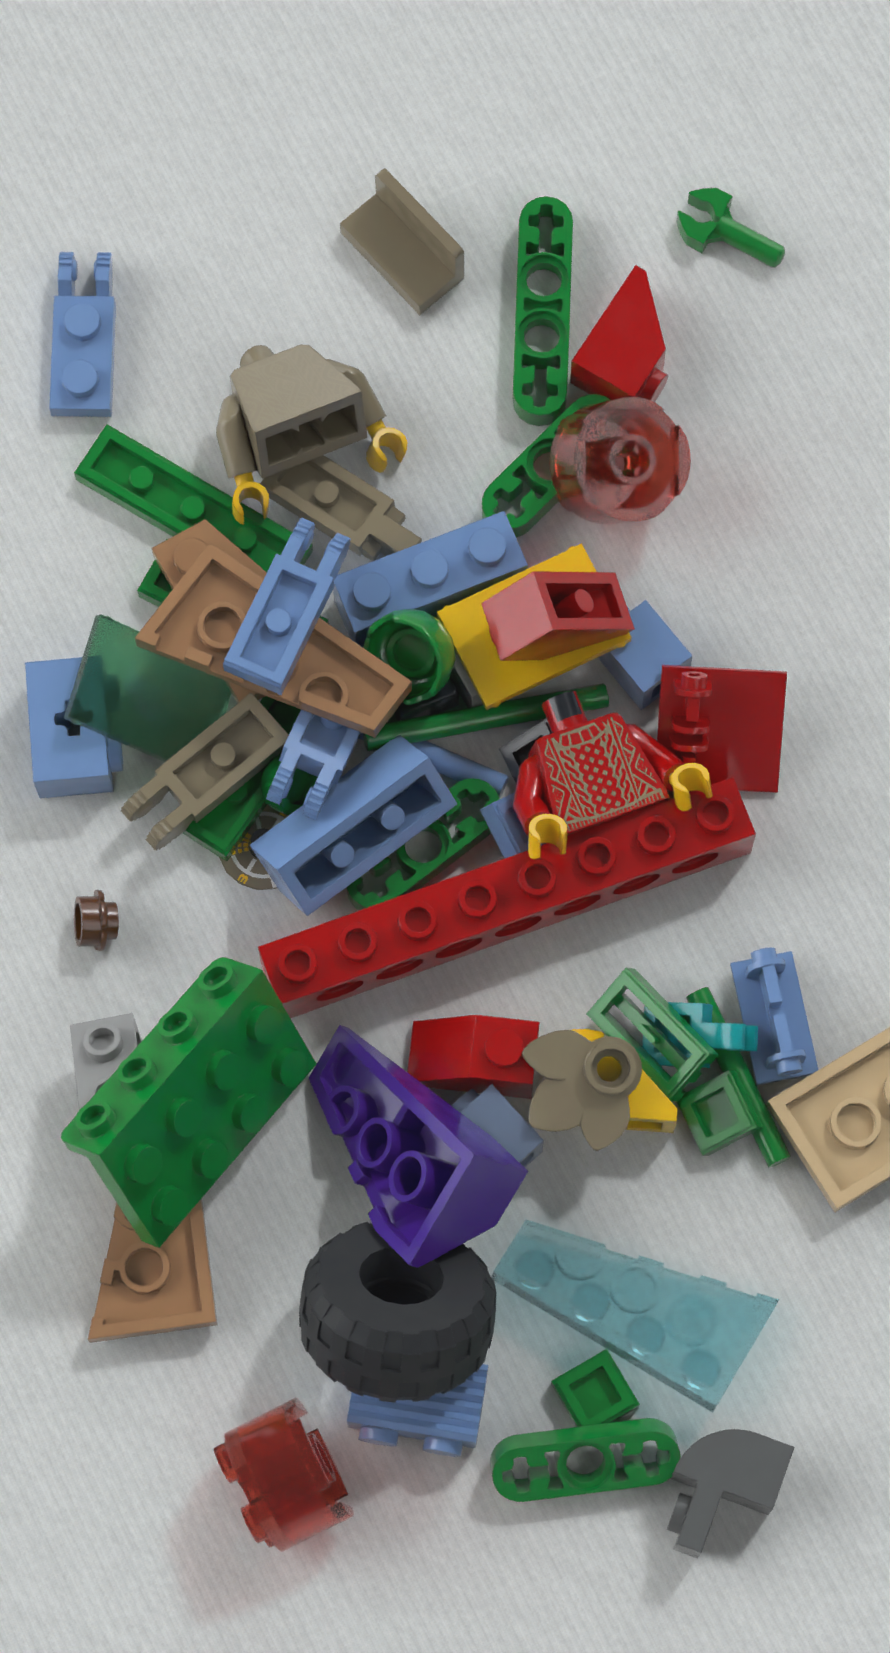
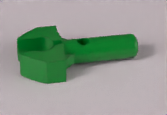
(724, 228)

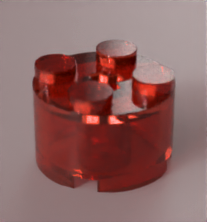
(585, 465)
(284, 1476)

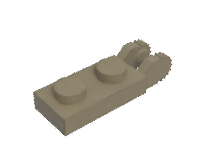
(209, 769)

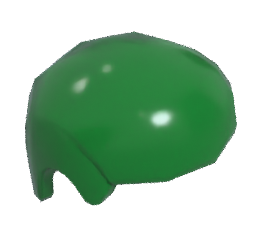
(414, 647)

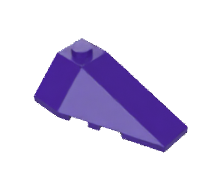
(420, 1160)

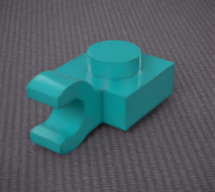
(718, 1035)

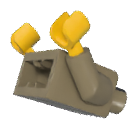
(293, 411)

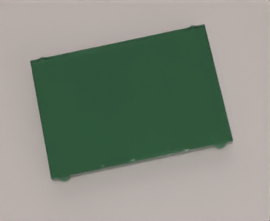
(140, 694)

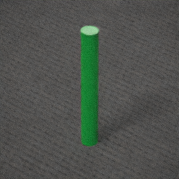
(767, 1138)

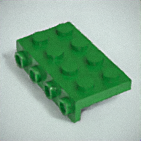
(191, 1097)

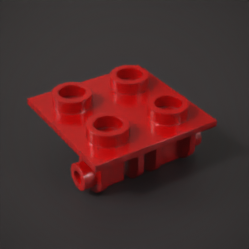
(725, 722)

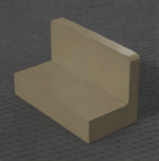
(405, 244)

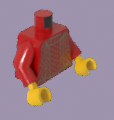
(595, 774)

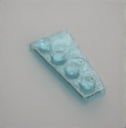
(656, 1318)

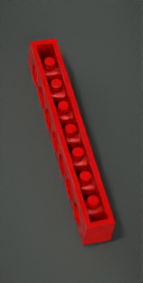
(506, 899)

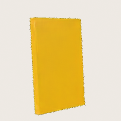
(502, 680)

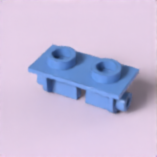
(773, 1001)

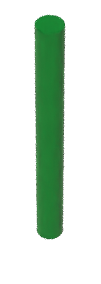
(479, 719)

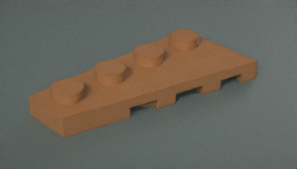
(331, 677)

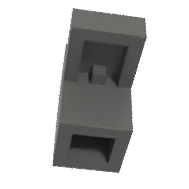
(727, 1466)

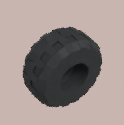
(395, 1325)

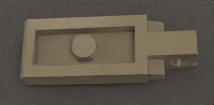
(342, 505)

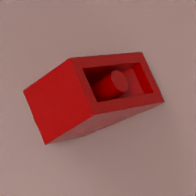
(625, 346)
(556, 614)
(473, 1054)

